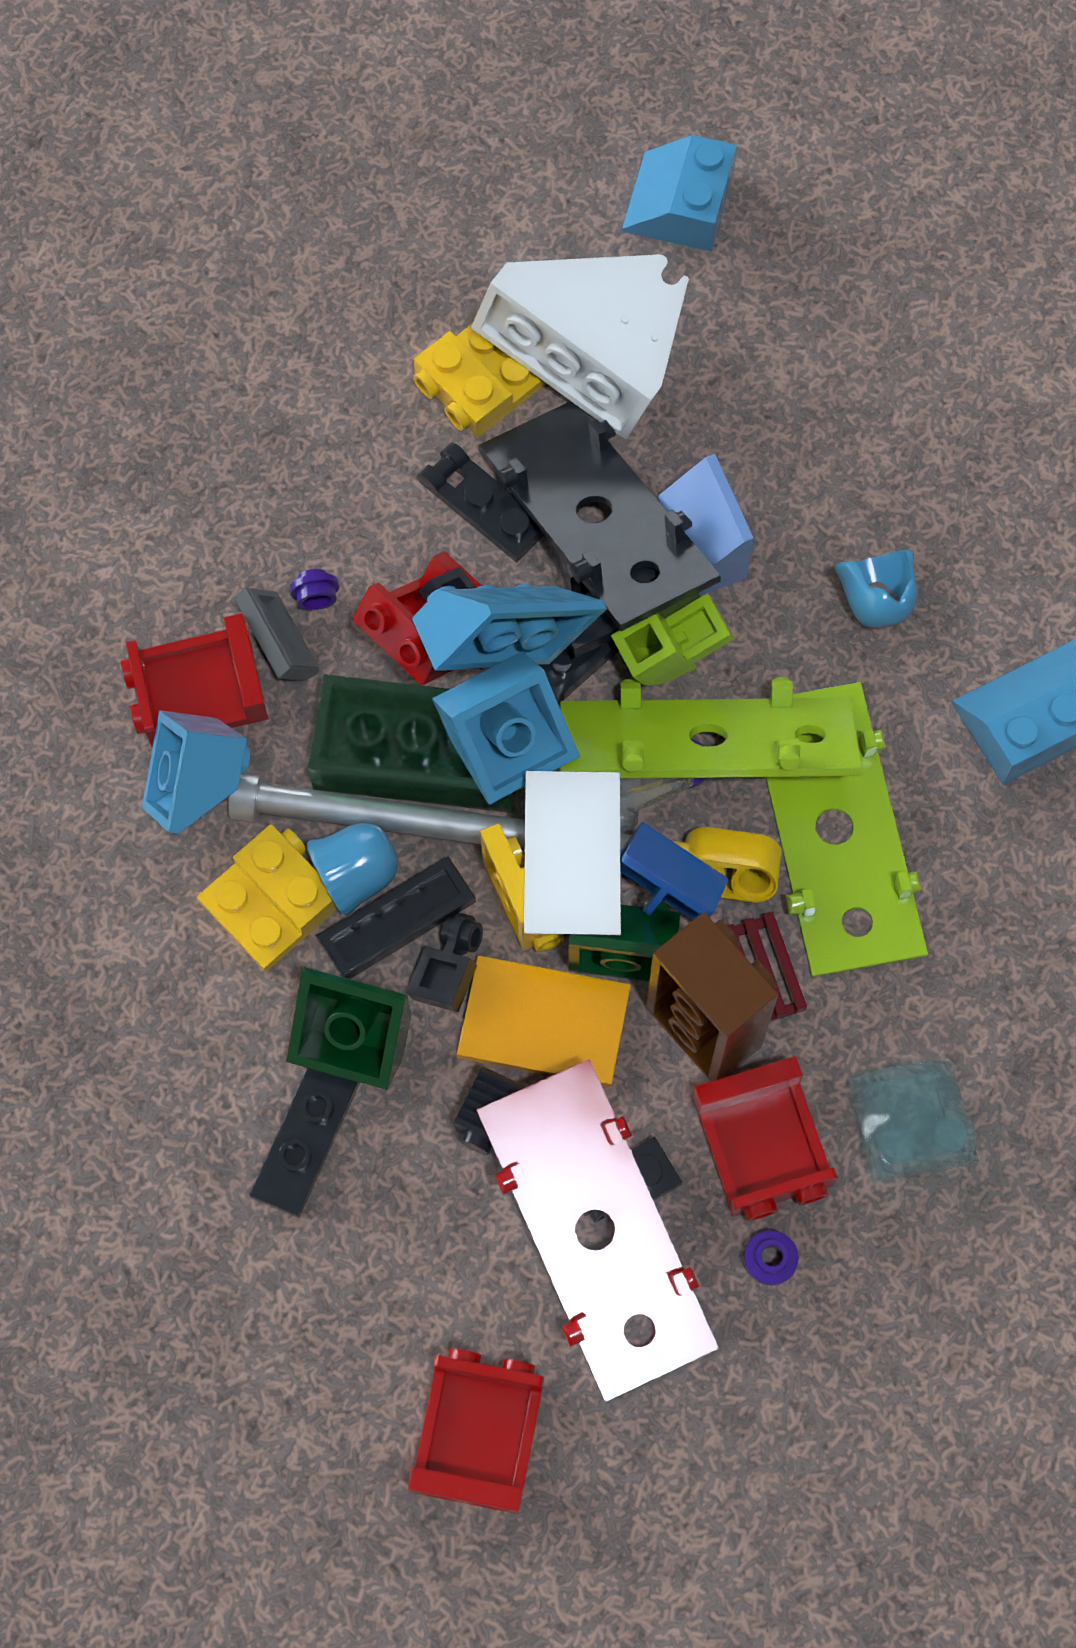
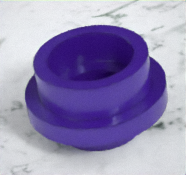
(315, 589)
(771, 1274)

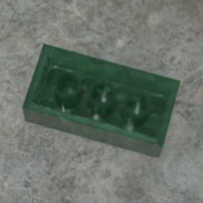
(389, 745)

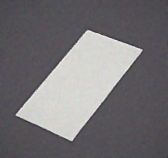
(572, 853)

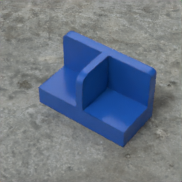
(671, 874)

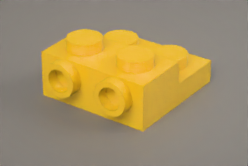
(473, 380)
(505, 867)
(269, 897)

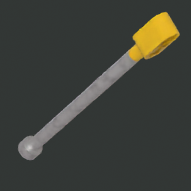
(743, 857)

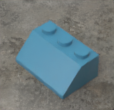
(493, 624)
(1025, 714)

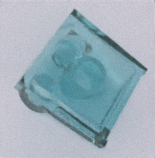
(913, 1120)

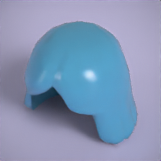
(874, 605)
(354, 864)

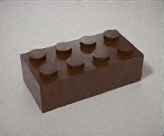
(711, 996)

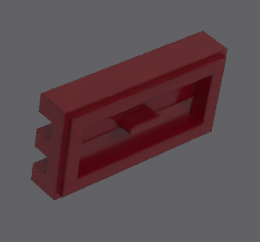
(769, 922)

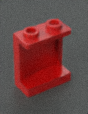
(389, 620)
(196, 676)
(763, 1139)
(477, 1431)

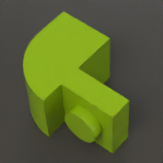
(670, 647)

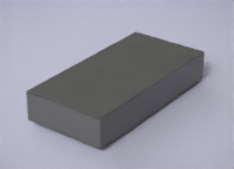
(277, 634)

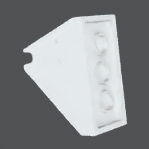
(588, 329)

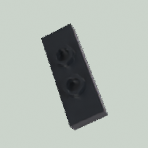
(396, 918)
(304, 1141)

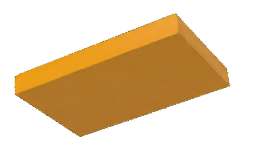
(542, 1019)

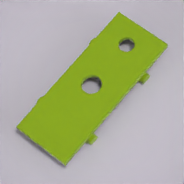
(760, 736)
(857, 874)

